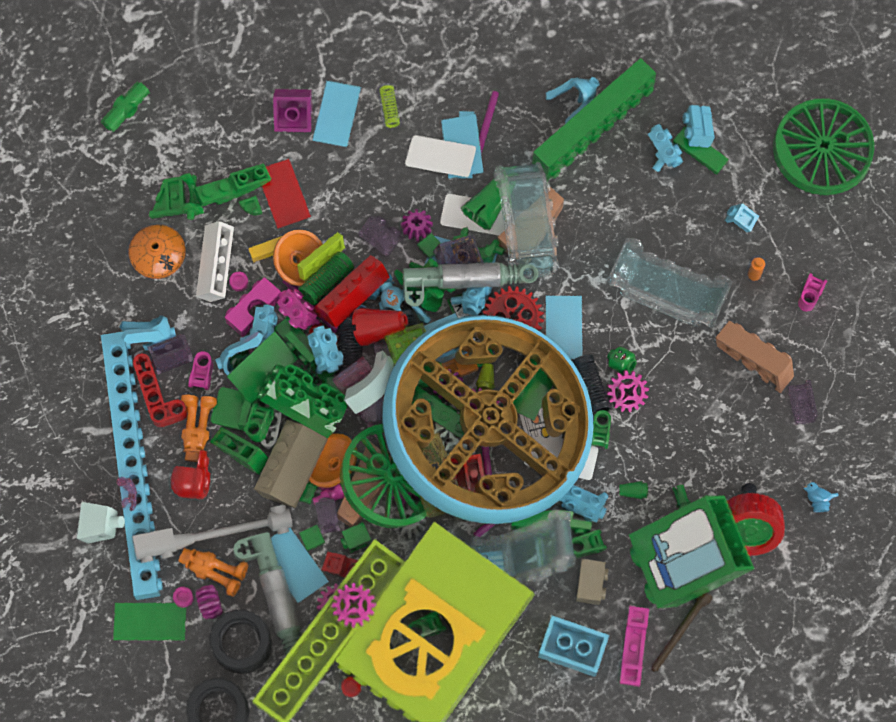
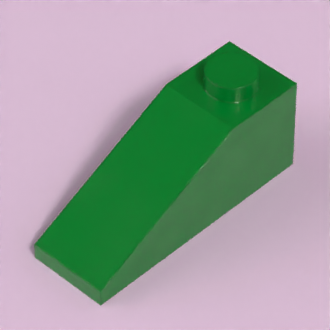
(240, 450)

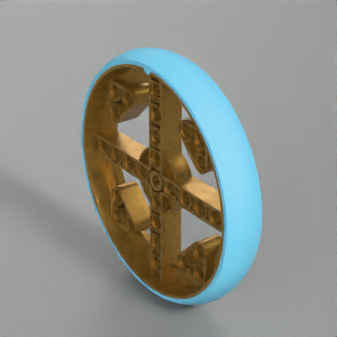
(406, 442)

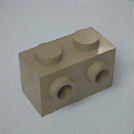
(591, 582)

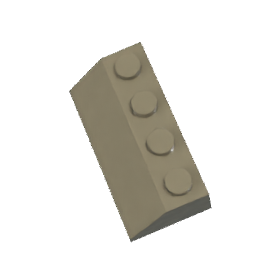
(290, 464)

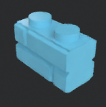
(699, 126)

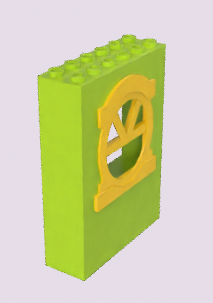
(472, 596)

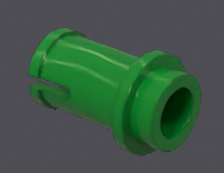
(681, 496)

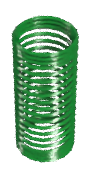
(305, 290)

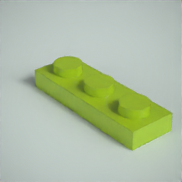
(320, 256)

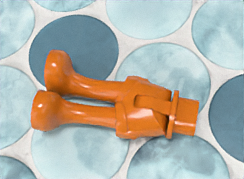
(196, 437)
(203, 564)

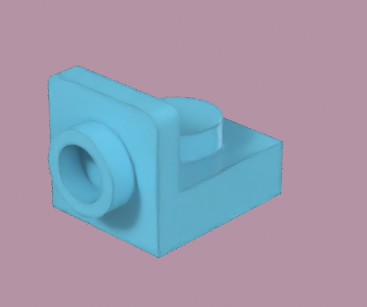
(742, 217)

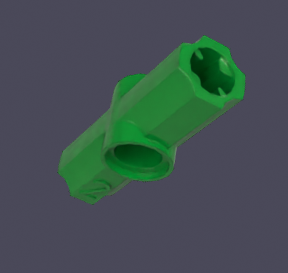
(125, 106)

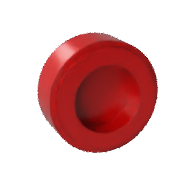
(350, 687)

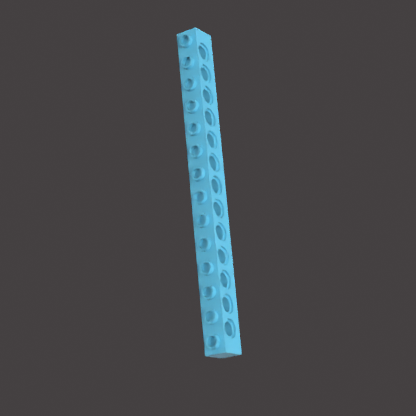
(111, 344)

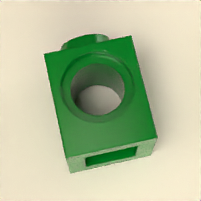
(355, 538)

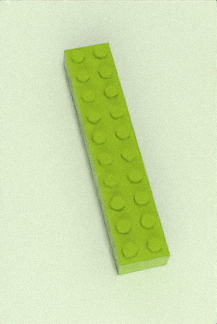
(325, 638)

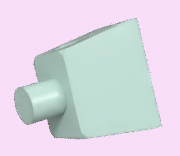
(98, 522)

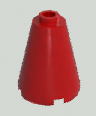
(375, 324)

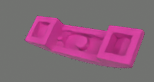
(634, 646)

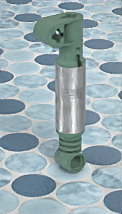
(463, 276)
(274, 587)

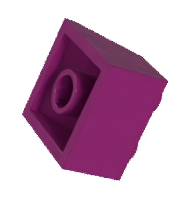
(292, 110)

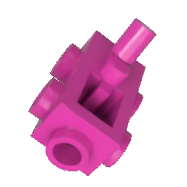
(298, 310)

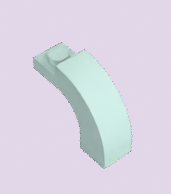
(372, 387)

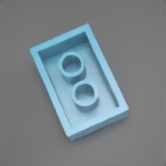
(573, 646)

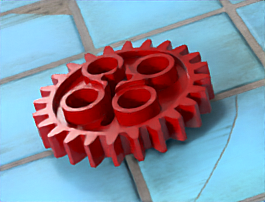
(499, 306)

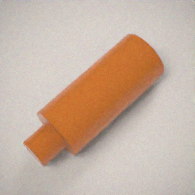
(756, 269)

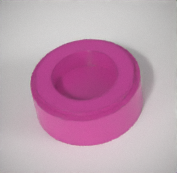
(238, 281)
(183, 597)

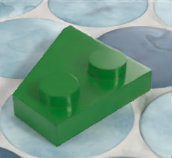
(169, 199)

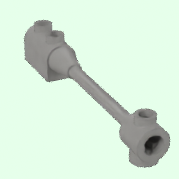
(164, 542)

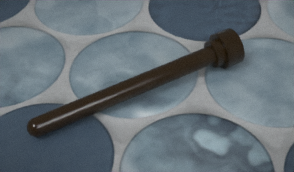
(701, 601)

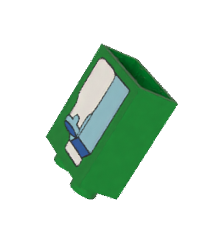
(690, 552)

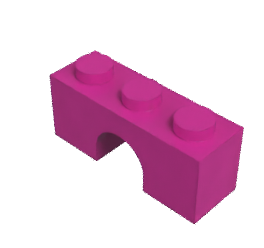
(262, 294)

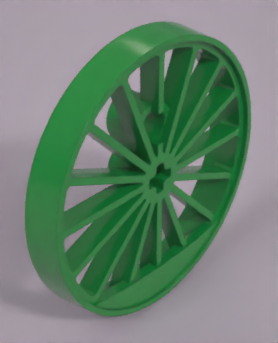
(787, 164)
(385, 471)

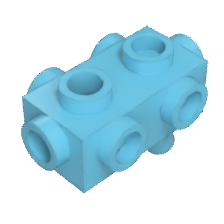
(667, 152)
(473, 299)
(264, 322)
(325, 350)
(585, 503)

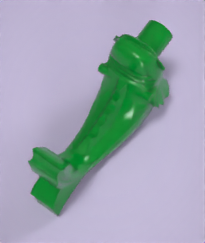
(192, 208)
(487, 252)

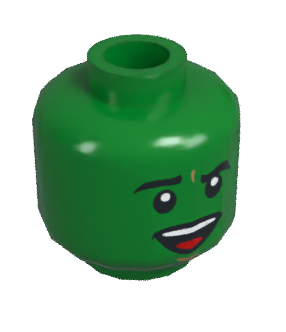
(621, 359)

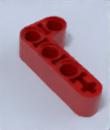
(154, 390)

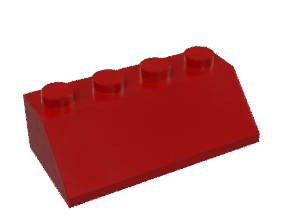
(352, 291)

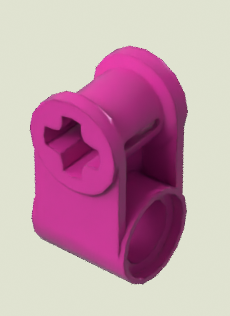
(812, 289)
(201, 375)

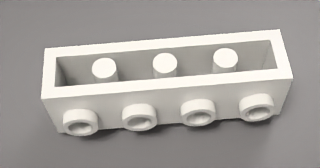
(214, 261)

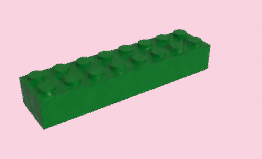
(595, 119)

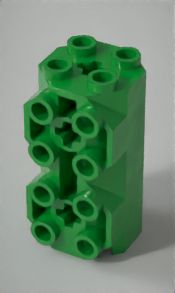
(294, 394)

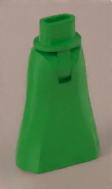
(484, 206)

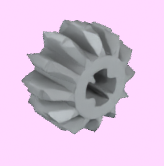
(412, 528)

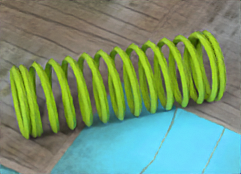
(394, 119)

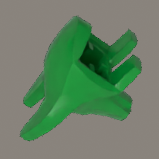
(432, 295)

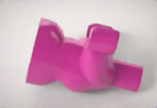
(332, 492)

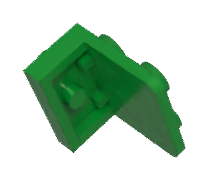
(231, 409)

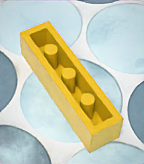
(263, 250)

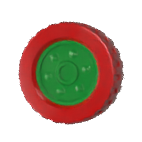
(758, 520)

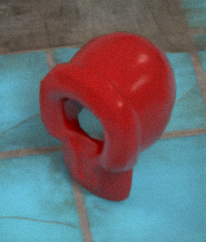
(192, 482)

